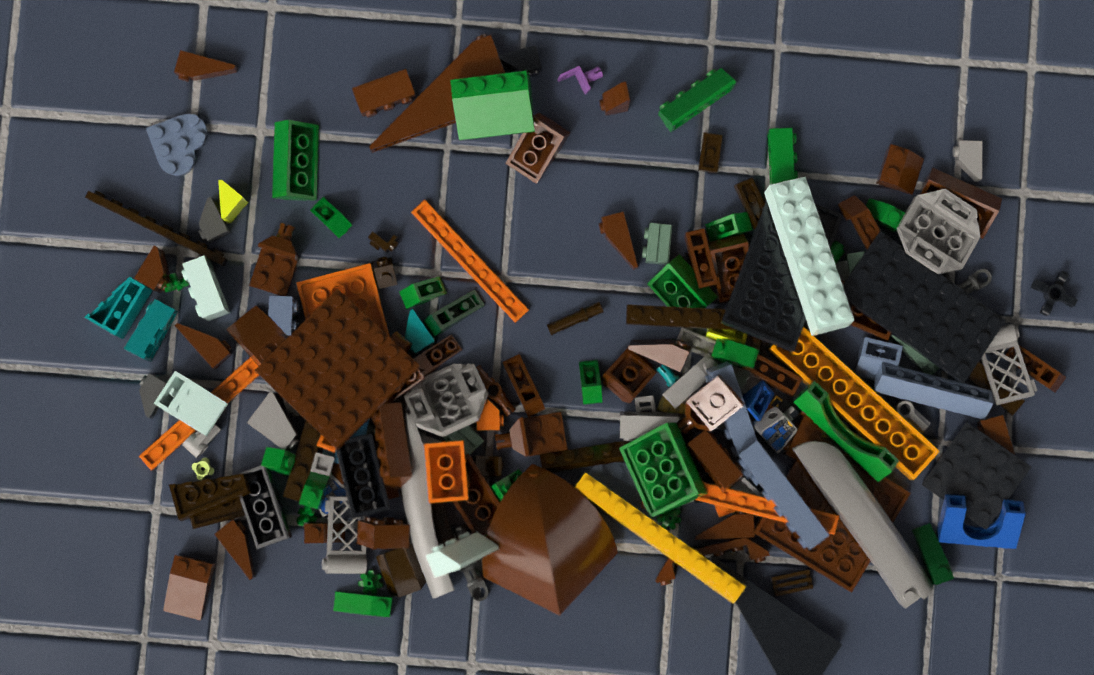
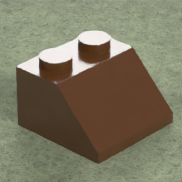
(900, 169)
(154, 271)

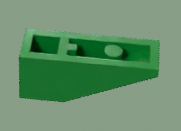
(363, 604)

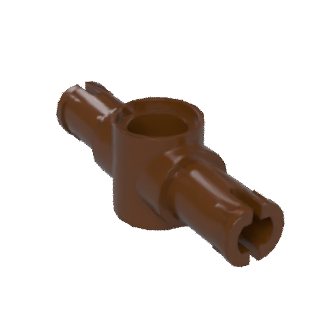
(499, 399)

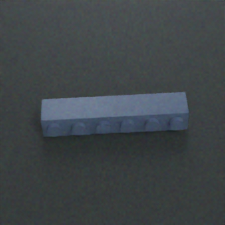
(933, 391)
(738, 426)
(783, 495)

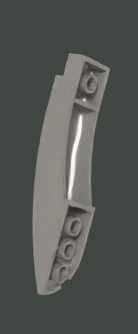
(419, 510)
(865, 521)

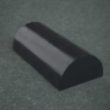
(362, 476)
(264, 509)

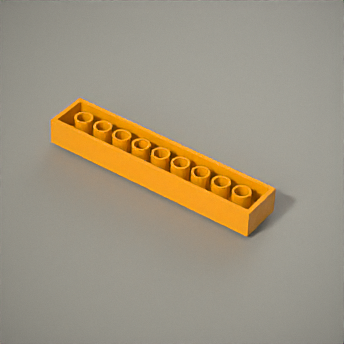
(858, 403)

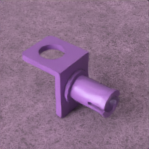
(583, 78)

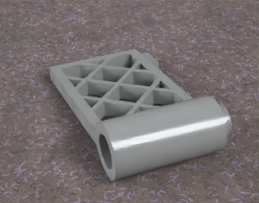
(1003, 340)
(342, 560)

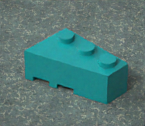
(121, 308)
(151, 330)

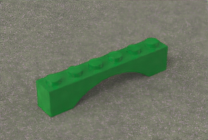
(873, 458)

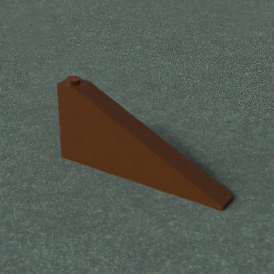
(434, 106)

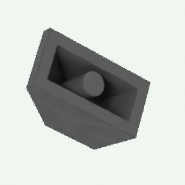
(211, 223)
(149, 391)

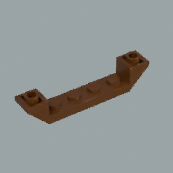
(861, 218)
(754, 552)

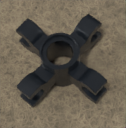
(1058, 286)

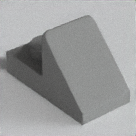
(745, 379)

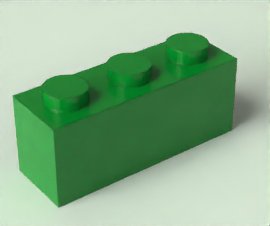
(781, 155)

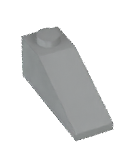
(689, 382)
(639, 423)

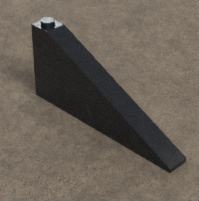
(784, 636)

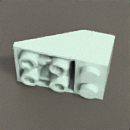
(190, 403)

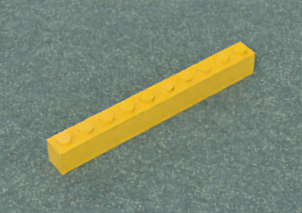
(660, 538)

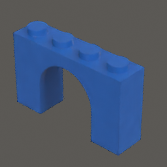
(1000, 534)

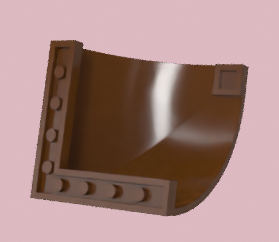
(547, 541)

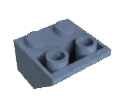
(283, 312)
(872, 354)

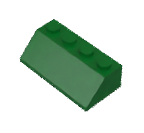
(696, 99)
(295, 160)

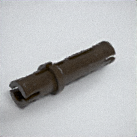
(579, 316)

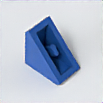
(758, 399)

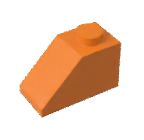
(490, 418)

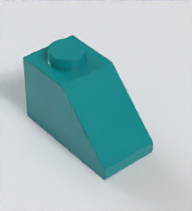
(417, 334)

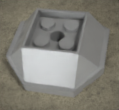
(956, 227)
(447, 399)

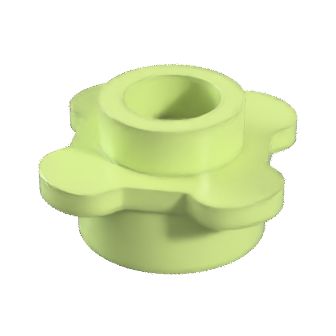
(197, 468)

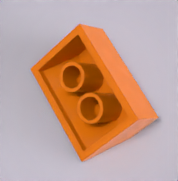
(446, 471)

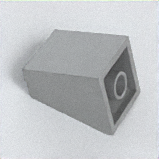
(275, 423)

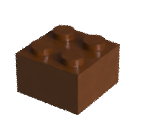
(383, 534)

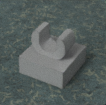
(322, 464)

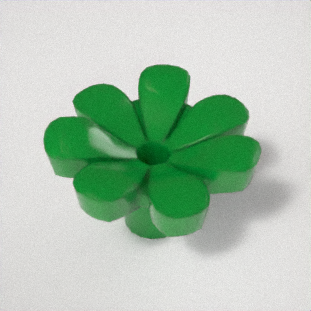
(175, 283)
(306, 515)
(674, 519)
(374, 579)

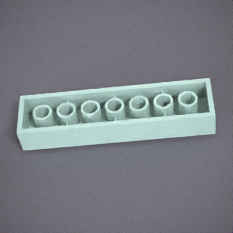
(808, 256)

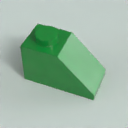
(885, 214)
(331, 217)
(729, 226)
(422, 292)
(734, 353)
(590, 382)
(278, 460)
(314, 490)

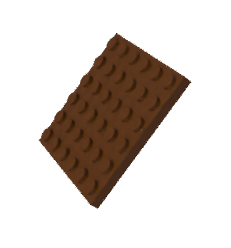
(337, 369)
(838, 555)

